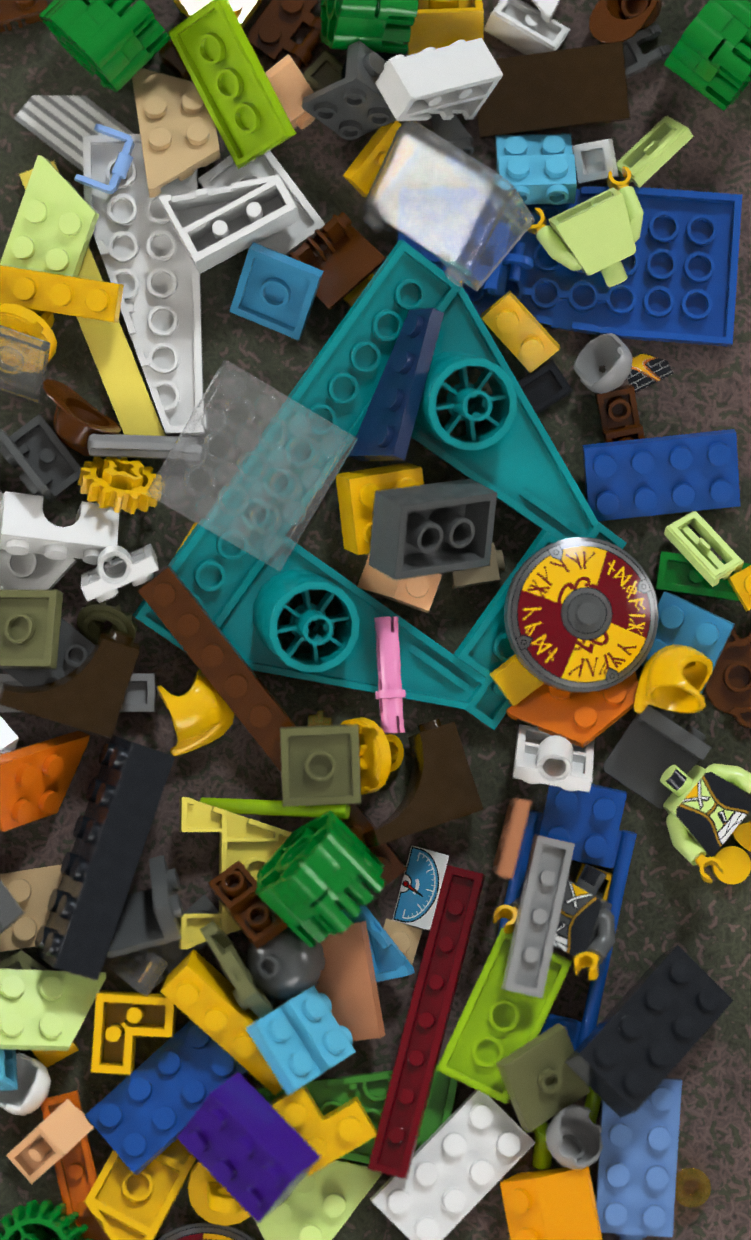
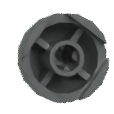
(285, 965)

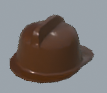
(621, 19)
(76, 418)

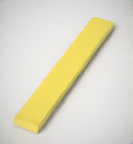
(116, 362)

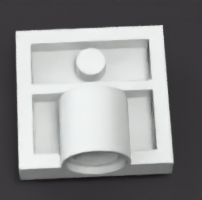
(129, 567)
(552, 760)

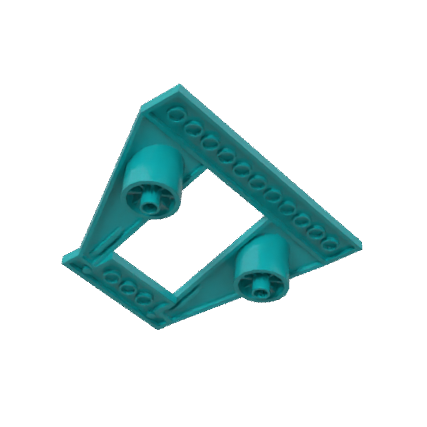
(505, 455)

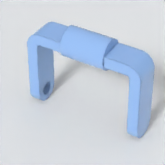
(121, 165)

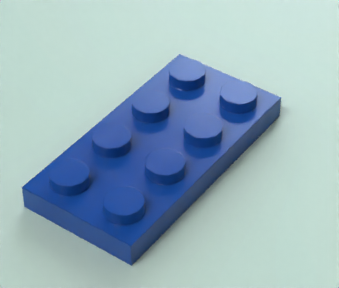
(662, 475)
(162, 1096)

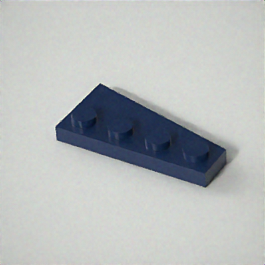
(396, 401)

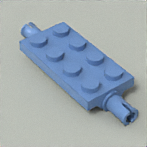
(640, 1166)

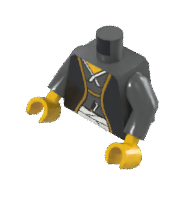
(584, 922)

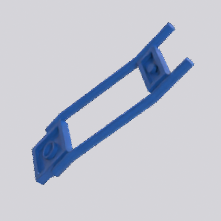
(593, 825)

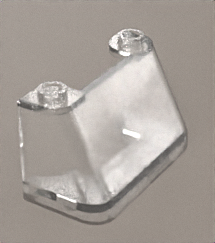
(446, 204)

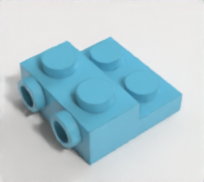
(538, 167)
(301, 1039)

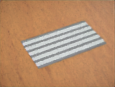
(64, 121)

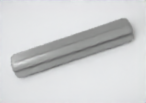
(130, 445)

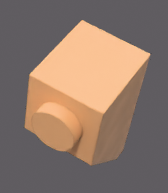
(291, 89)
(411, 592)
(50, 1141)

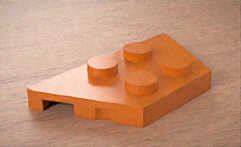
(576, 714)
(38, 778)

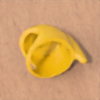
(674, 680)
(197, 715)

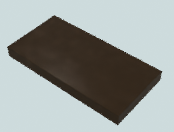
(557, 91)

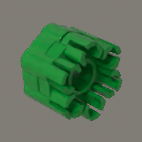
(376, 23)
(106, 36)
(716, 51)
(313, 873)

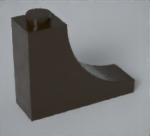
(87, 696)
(438, 787)

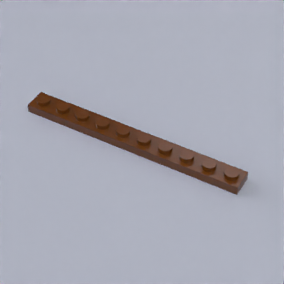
(240, 686)

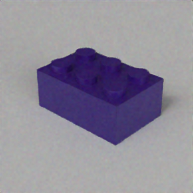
(248, 1147)

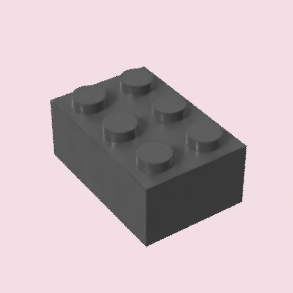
(432, 528)

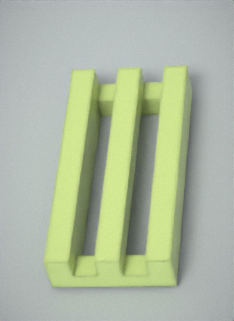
(654, 150)
(698, 550)

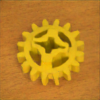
(117, 484)

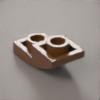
(619, 414)
(237, 894)

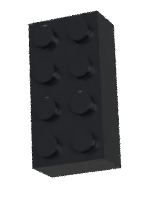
(649, 1031)

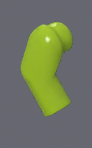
(541, 1155)

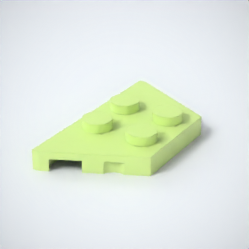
(50, 225)
(43, 1008)
(320, 1203)

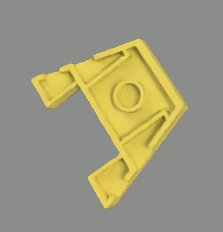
(239, 840)

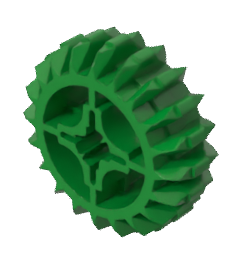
(26, 1221)

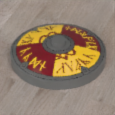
(581, 614)

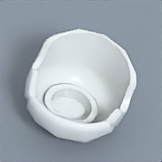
(32, 1087)

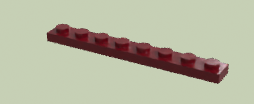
(426, 1022)

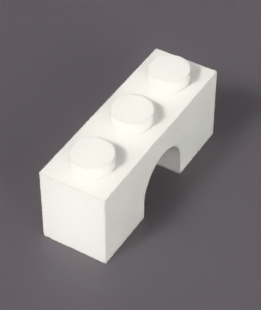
(28, 531)

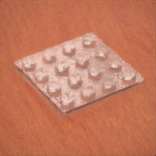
(252, 465)

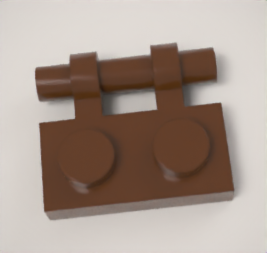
(279, 25)

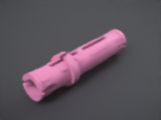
(389, 675)

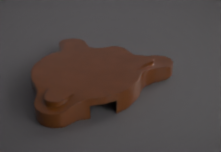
(731, 680)

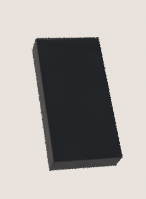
(545, 387)

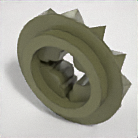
(92, 617)

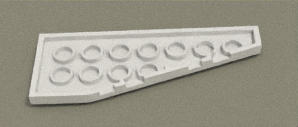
(157, 274)

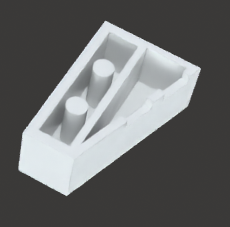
(439, 81)
(229, 218)

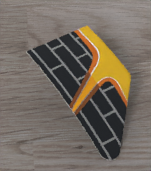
(647, 371)

